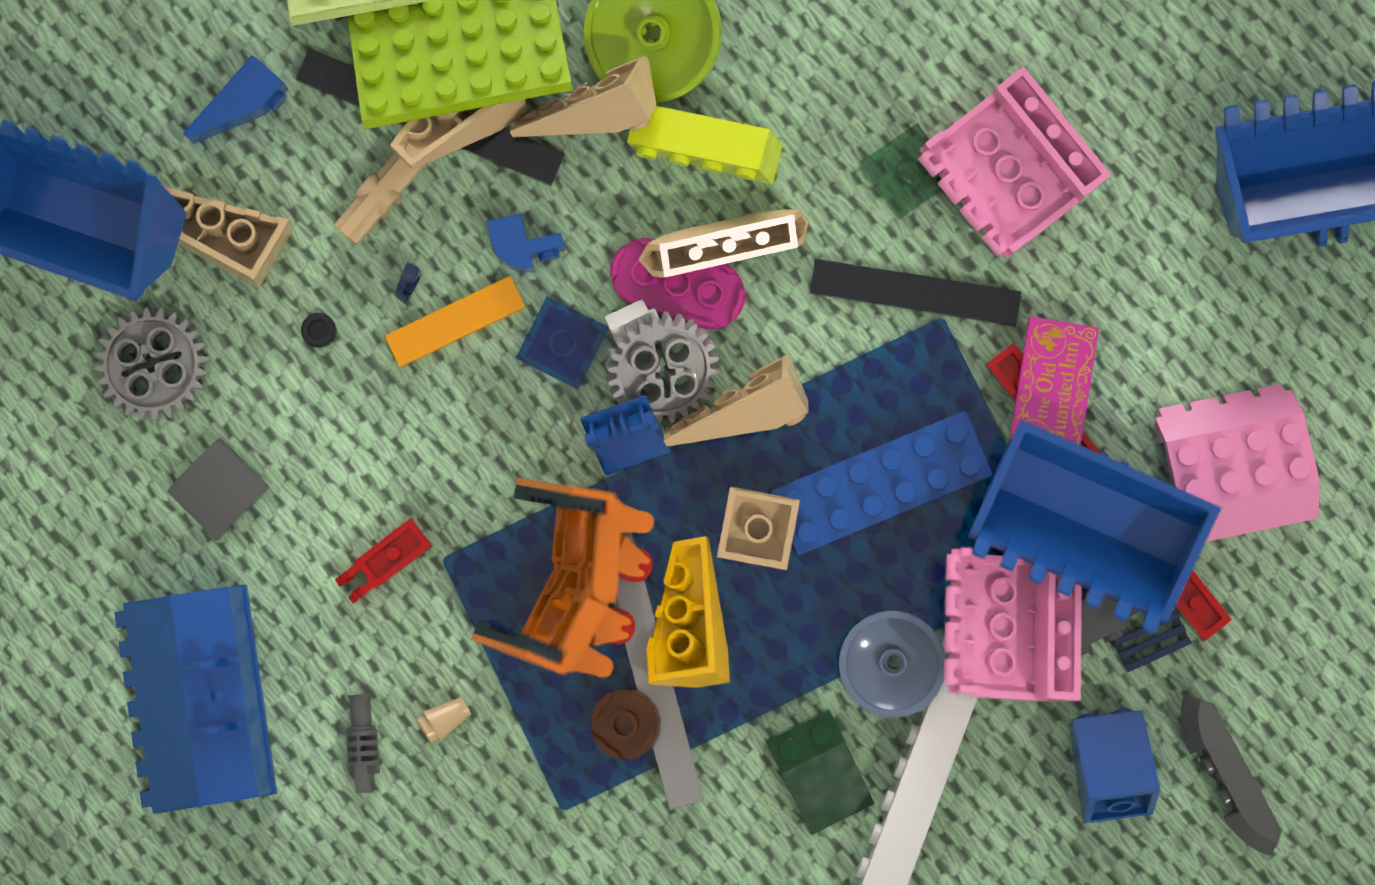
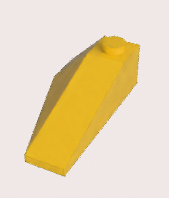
(689, 628)

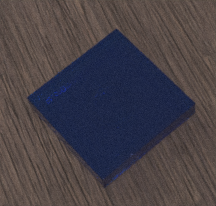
(562, 343)

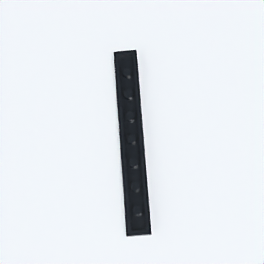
(513, 153)

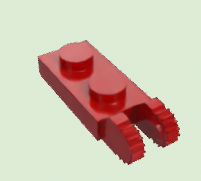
(387, 558)

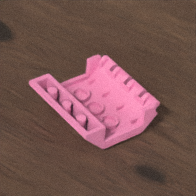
(1013, 164)
(1244, 457)
(1009, 632)

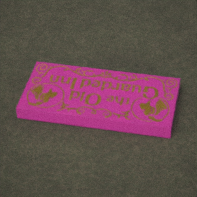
(1055, 377)

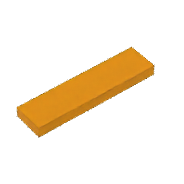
(455, 321)

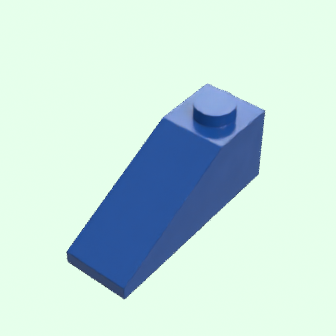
(242, 99)

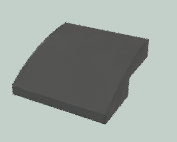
(218, 489)

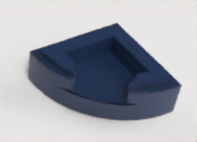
(409, 279)

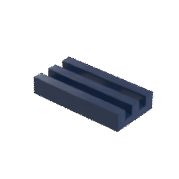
(1124, 654)

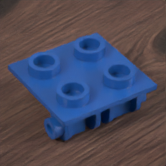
(624, 435)

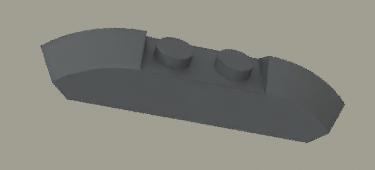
(1251, 814)

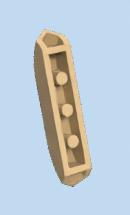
(724, 242)

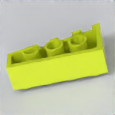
(709, 143)

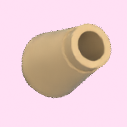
(443, 719)

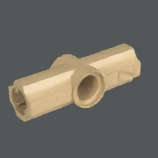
(376, 198)

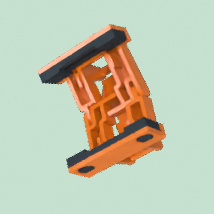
(584, 579)

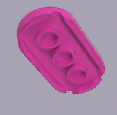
(698, 295)

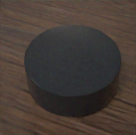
(318, 330)

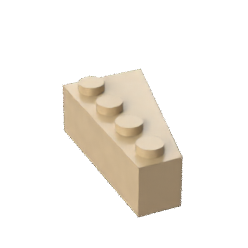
(231, 236)

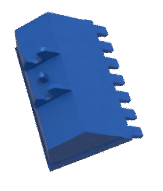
(197, 699)

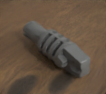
(362, 744)

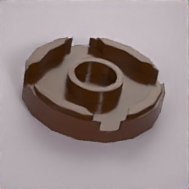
(625, 724)

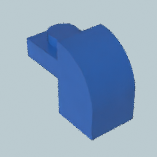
(514, 249)

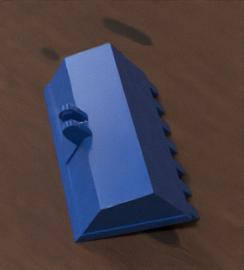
(1298, 168)
(84, 213)
(1092, 524)

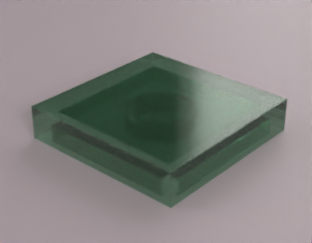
(900, 174)

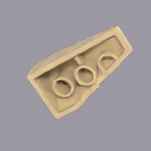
(612, 105)
(439, 135)
(765, 403)

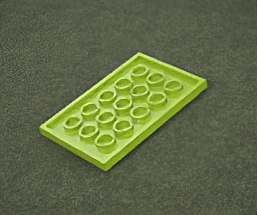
(455, 57)

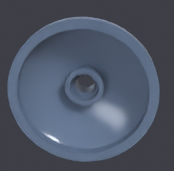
(874, 682)

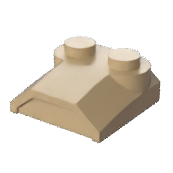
(758, 528)

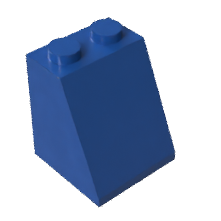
(1114, 766)

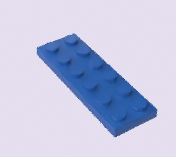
(885, 481)

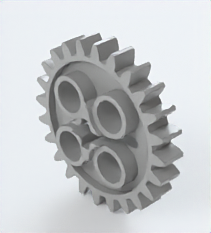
(143, 335)
(692, 360)

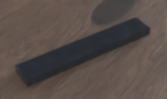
(915, 292)

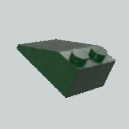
(819, 771)

